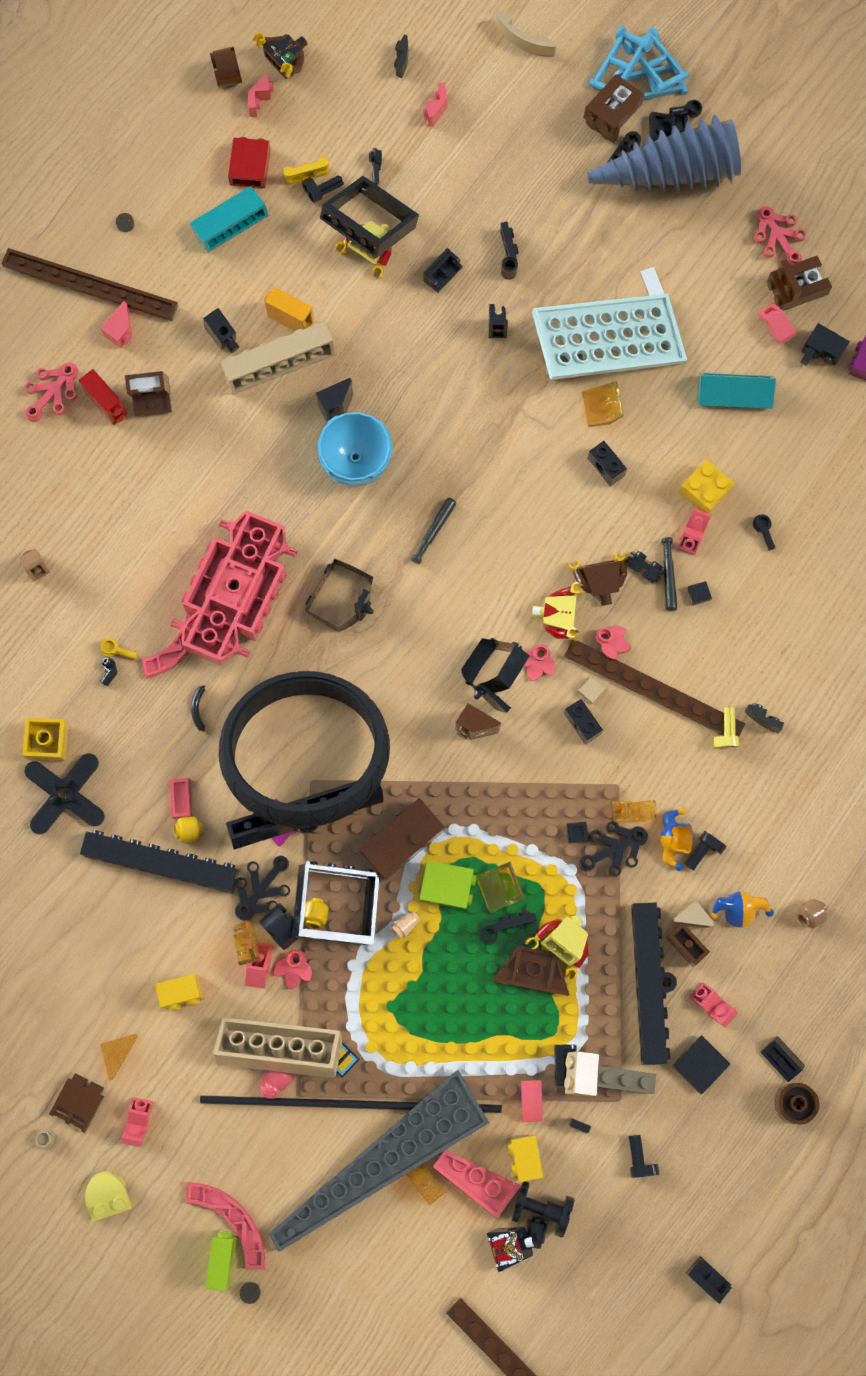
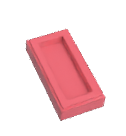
(180, 798)

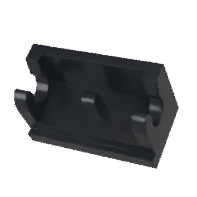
(442, 270)
(497, 323)
(560, 1055)
(709, 1279)

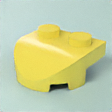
(106, 1196)

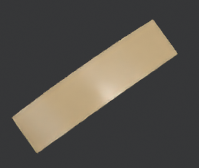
(543, 47)

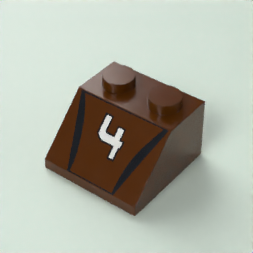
(476, 724)

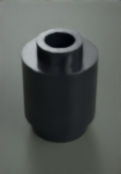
(537, 1227)

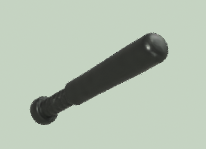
(435, 527)
(670, 587)

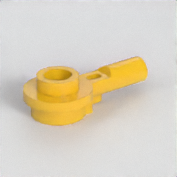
(110, 647)

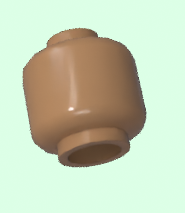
(812, 913)

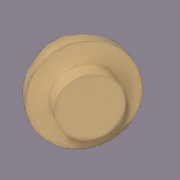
(44, 1139)

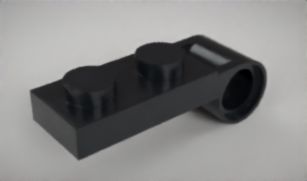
(511, 252)
(507, 923)

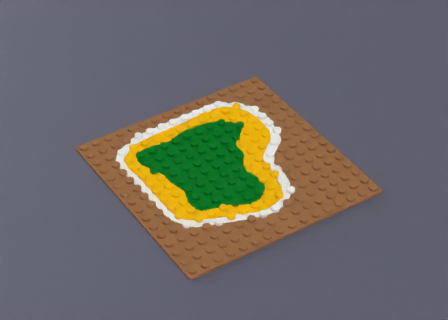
(430, 999)

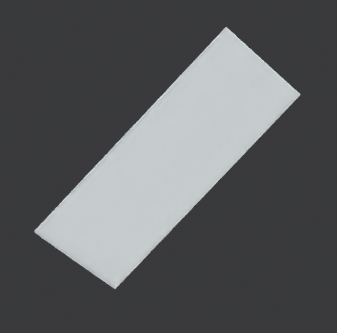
(652, 282)

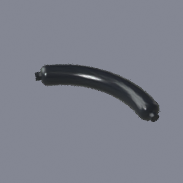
(195, 708)

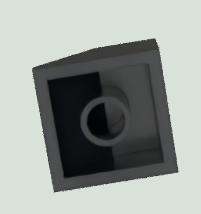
(335, 399)

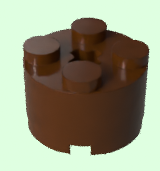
(227, 67)
(802, 1093)

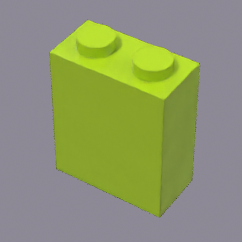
(447, 885)
(221, 1261)

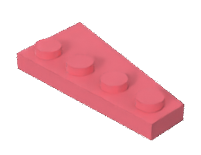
(482, 1186)

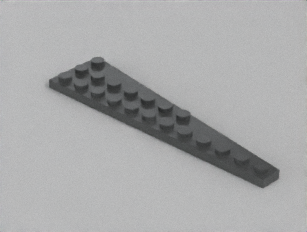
(424, 1132)

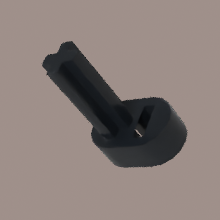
(316, 192)
(707, 842)
(639, 1168)

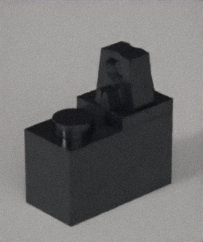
(824, 344)

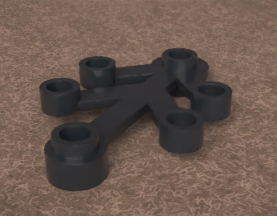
(616, 846)
(259, 890)

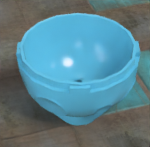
(354, 436)

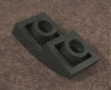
(402, 56)
(758, 714)

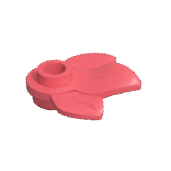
(614, 643)
(538, 665)
(293, 972)

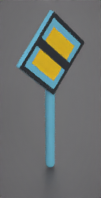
(346, 1061)

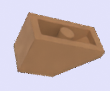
(34, 564)

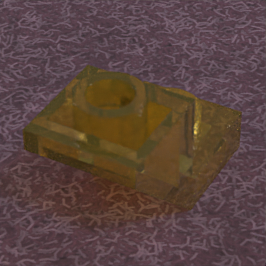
(634, 811)

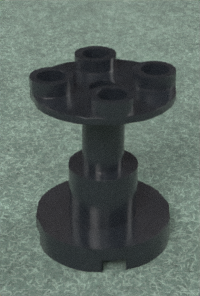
(550, 1211)

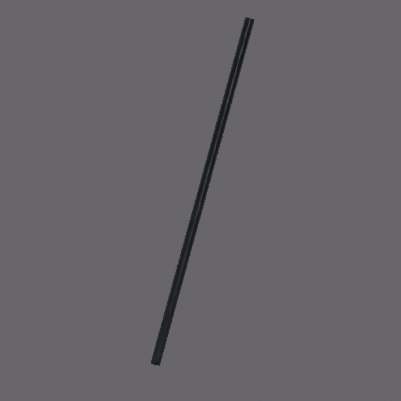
(325, 1103)

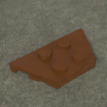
(533, 970)

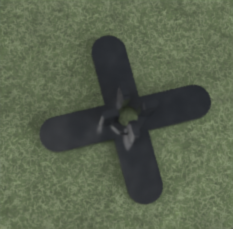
(74, 800)

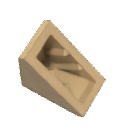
(694, 916)

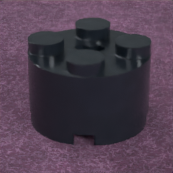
(279, 926)

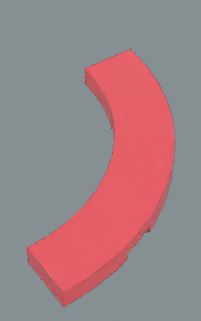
(166, 658)
(236, 1216)

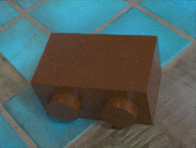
(687, 944)

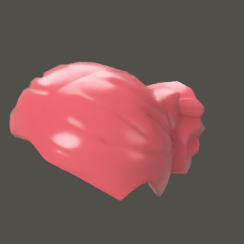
(274, 1082)

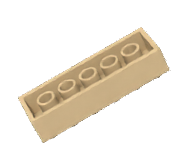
(278, 357)
(278, 1047)

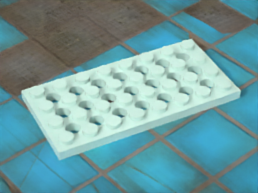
(610, 309)

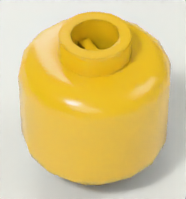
(188, 829)
(315, 913)

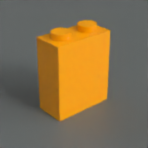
(288, 310)

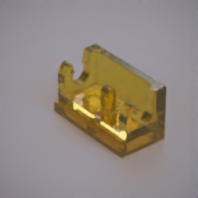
(246, 943)

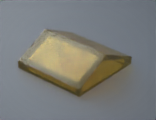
(603, 404)
(500, 887)

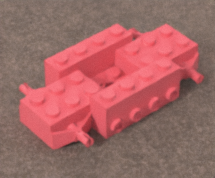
(224, 613)

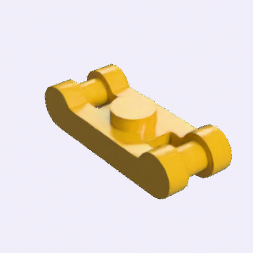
(306, 170)

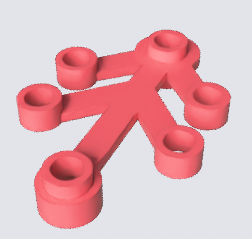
(778, 233)
(52, 389)

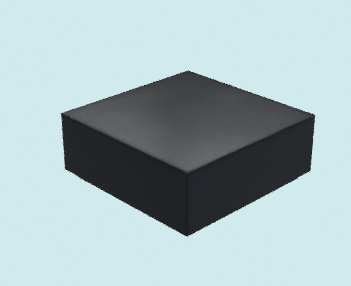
(699, 593)
(577, 832)
(579, 1125)

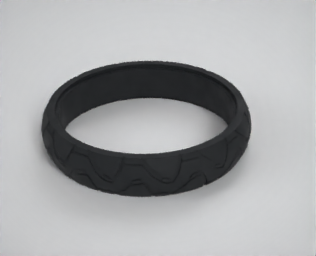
(304, 684)

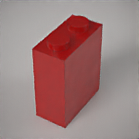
(249, 162)
(103, 397)

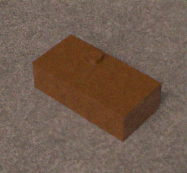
(402, 839)

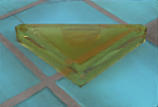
(116, 1052)

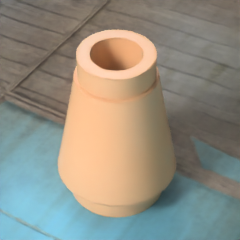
(404, 925)

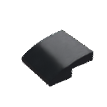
(665, 122)
(701, 1064)

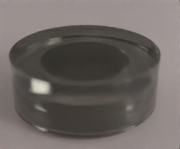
(125, 222)
(250, 1292)

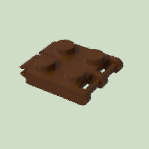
(78, 1101)

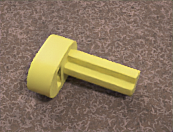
(729, 739)

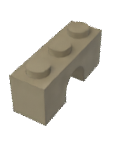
(626, 1080)

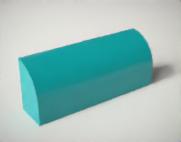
(229, 219)
(736, 390)

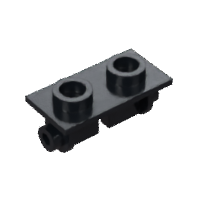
(651, 569)

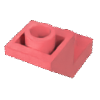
(258, 92)
(436, 107)
(779, 325)
(694, 531)
(713, 1005)
(137, 1122)

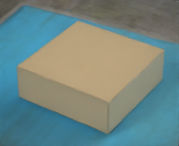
(591, 690)

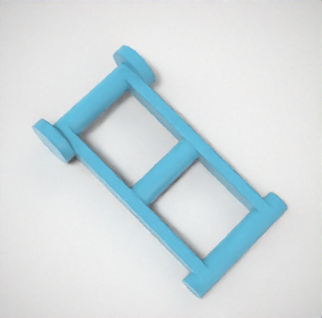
(621, 35)
(631, 48)
(681, 88)

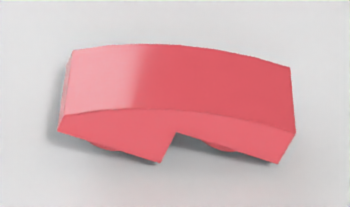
(531, 1101)

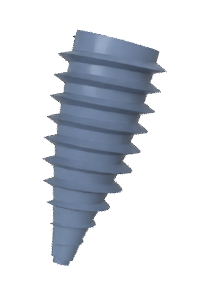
(679, 159)

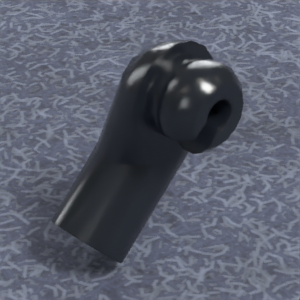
(110, 669)

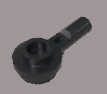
(692, 108)
(375, 157)
(762, 525)

